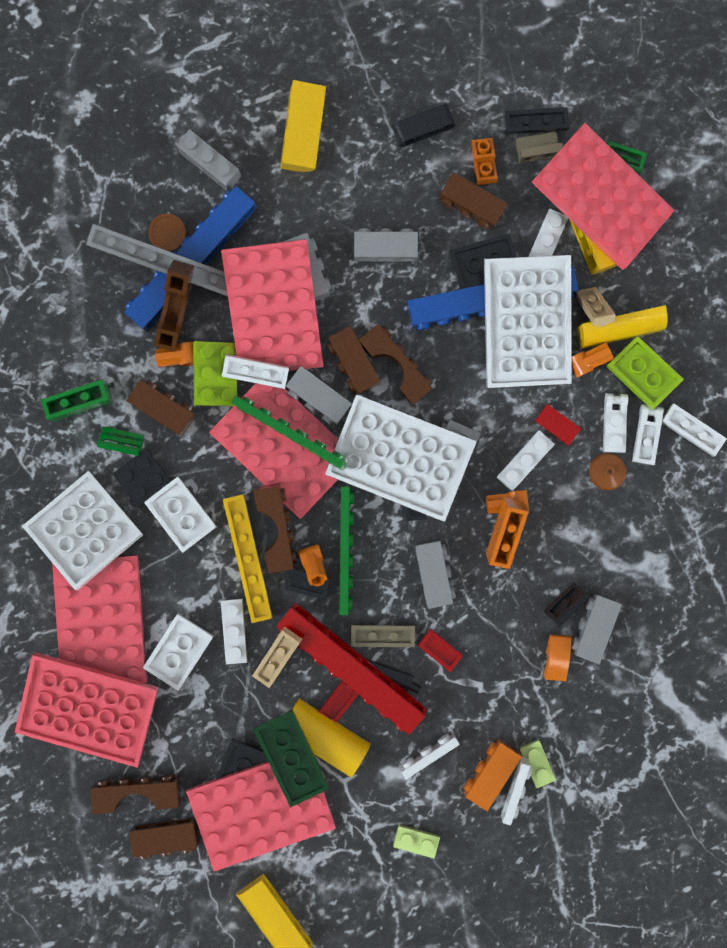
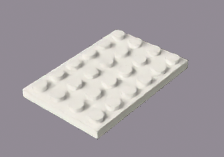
(528, 321)
(402, 457)

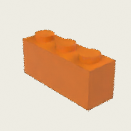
(507, 532)
(491, 774)

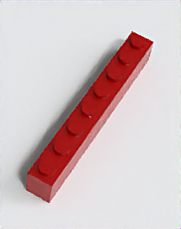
(354, 670)

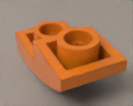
(484, 161)
(558, 658)

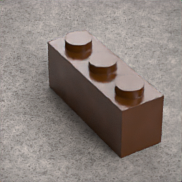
(472, 201)
(353, 361)
(162, 407)
(164, 838)

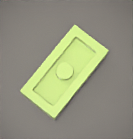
(541, 770)
(416, 841)

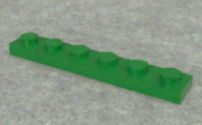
(297, 436)
(346, 560)

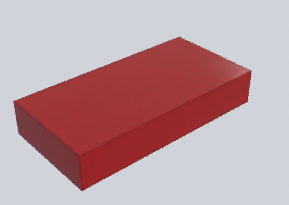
(557, 425)
(440, 650)
(338, 702)

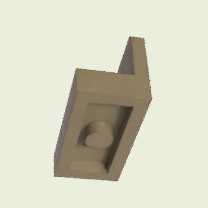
(537, 147)

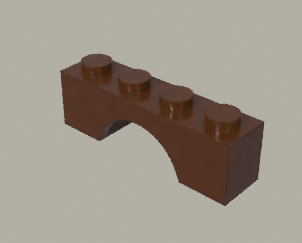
(176, 297)
(379, 344)
(270, 501)
(163, 792)

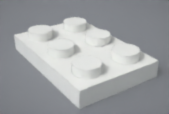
(180, 514)
(178, 651)

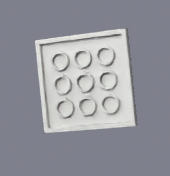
(82, 530)

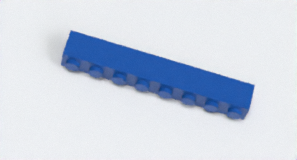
(200, 247)
(455, 305)

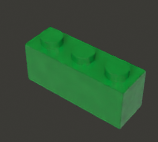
(77, 400)

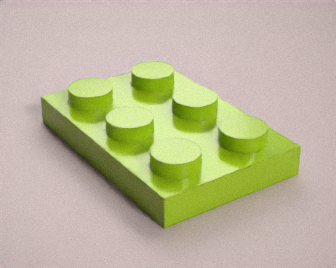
(645, 373)
(209, 384)

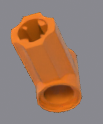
(182, 356)
(585, 361)
(494, 502)
(313, 563)

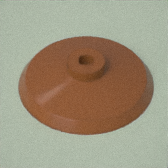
(167, 232)
(607, 471)

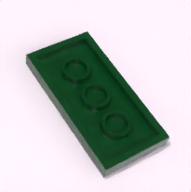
(291, 758)

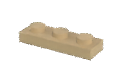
(595, 306)
(277, 657)

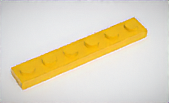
(247, 558)

